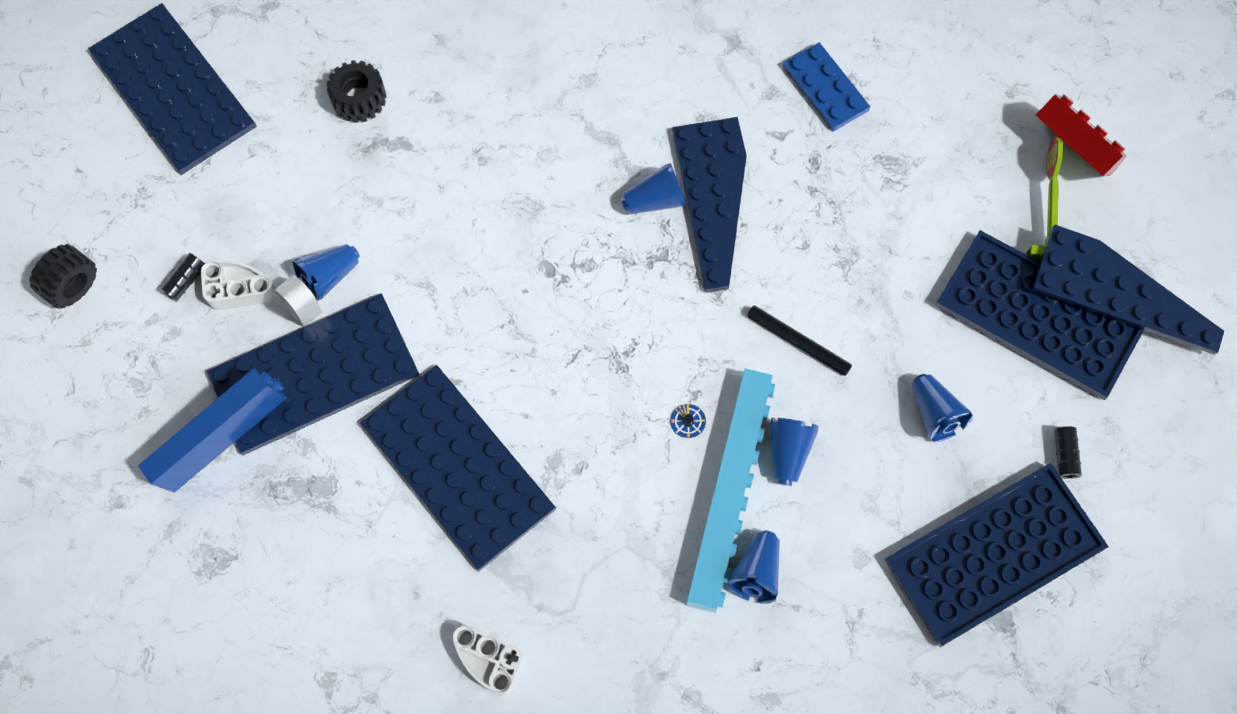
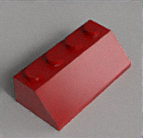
(1081, 135)

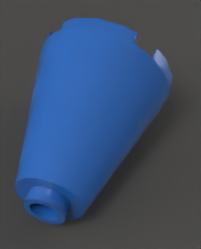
(654, 192)
(325, 269)
(939, 408)
(790, 448)
(758, 570)

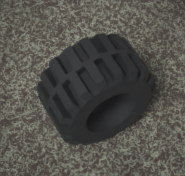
(351, 77)
(63, 276)

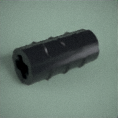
(182, 277)
(1068, 452)

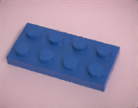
(826, 86)

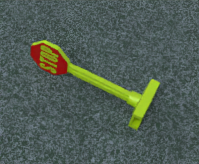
(1053, 164)

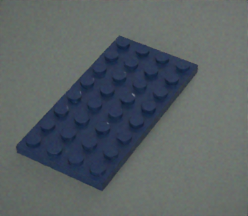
(172, 88)
(997, 298)
(323, 369)
(458, 467)
(995, 554)

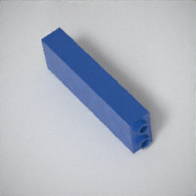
(213, 430)

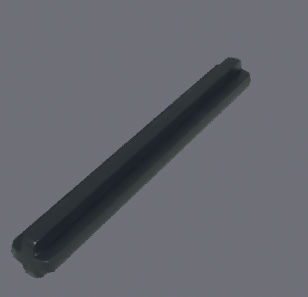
(799, 340)

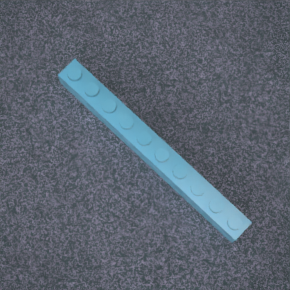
(729, 492)

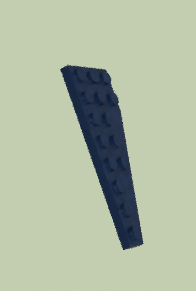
(712, 176)
(1104, 282)

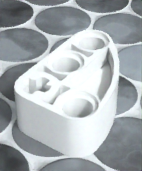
(233, 277)
(298, 299)
(488, 667)

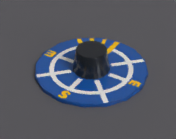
(688, 421)

